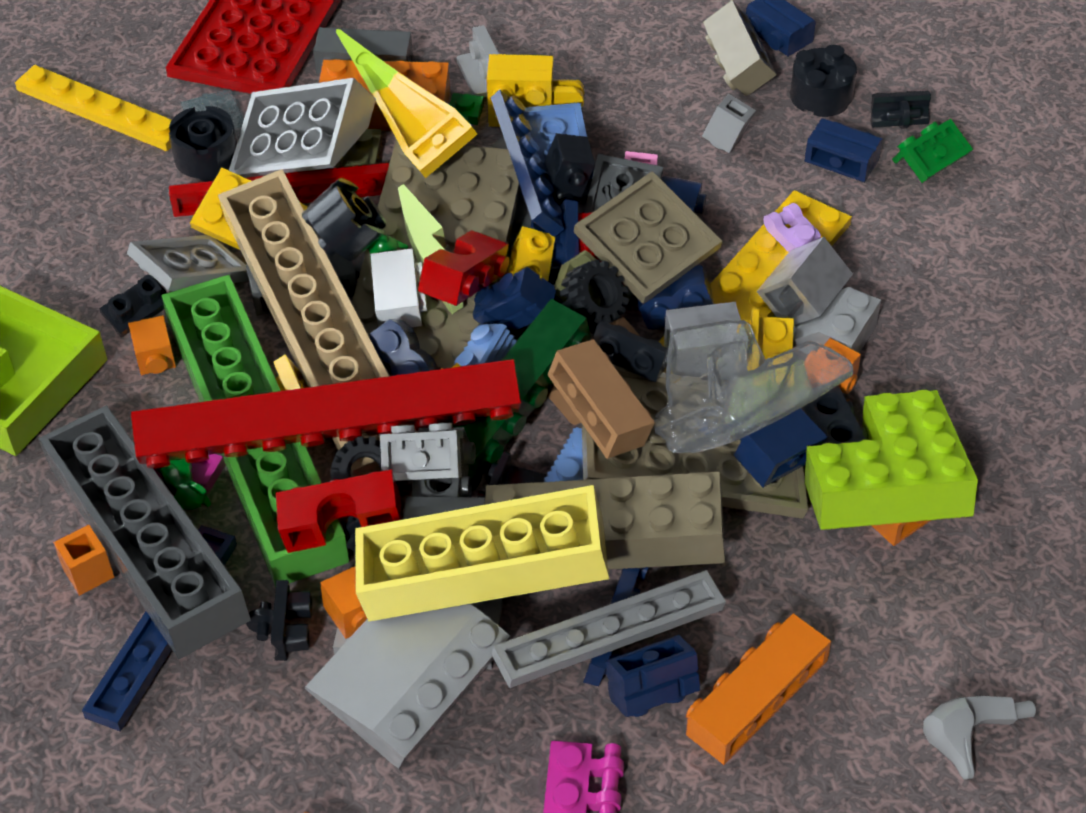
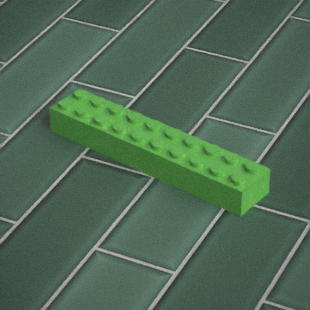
(230, 363)

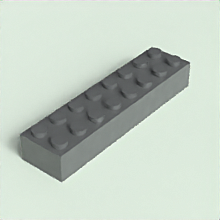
(145, 532)

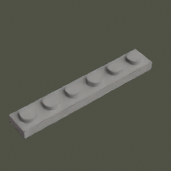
(607, 628)

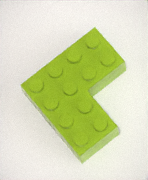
(41, 366)
(902, 474)

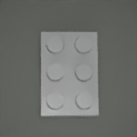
(186, 261)

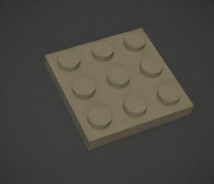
(648, 236)

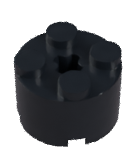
(823, 80)
(202, 142)
(344, 220)

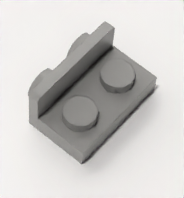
(475, 64)
(422, 453)

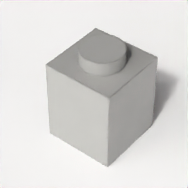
(728, 123)

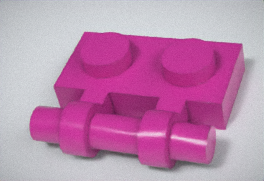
(570, 774)

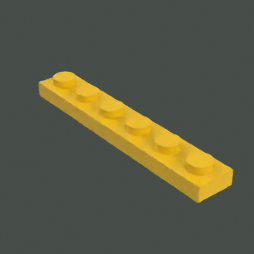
(96, 106)

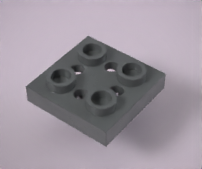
(618, 176)

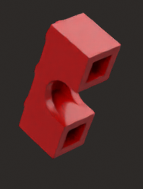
(461, 274)
(309, 510)

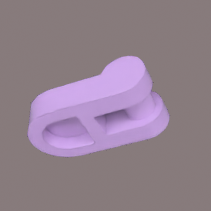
(801, 229)

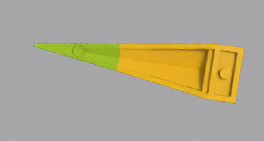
(421, 122)

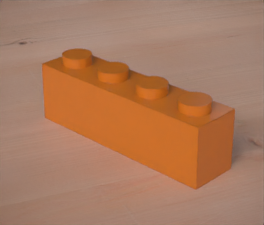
(756, 688)

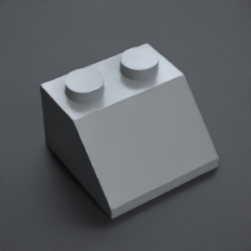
(847, 320)

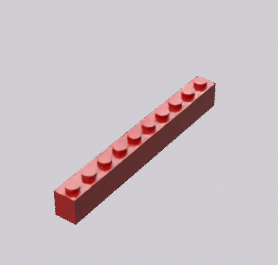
(324, 412)

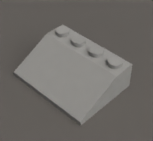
(301, 127)
(406, 675)

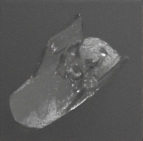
(727, 388)

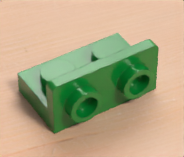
(934, 150)

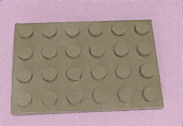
(738, 487)

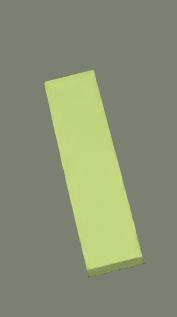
(423, 231)

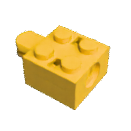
(530, 81)

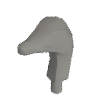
(952, 725)

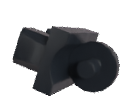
(900, 109)
(134, 304)
(284, 636)

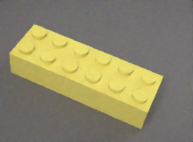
(480, 553)

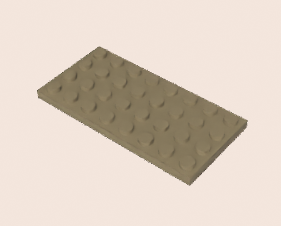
(466, 193)

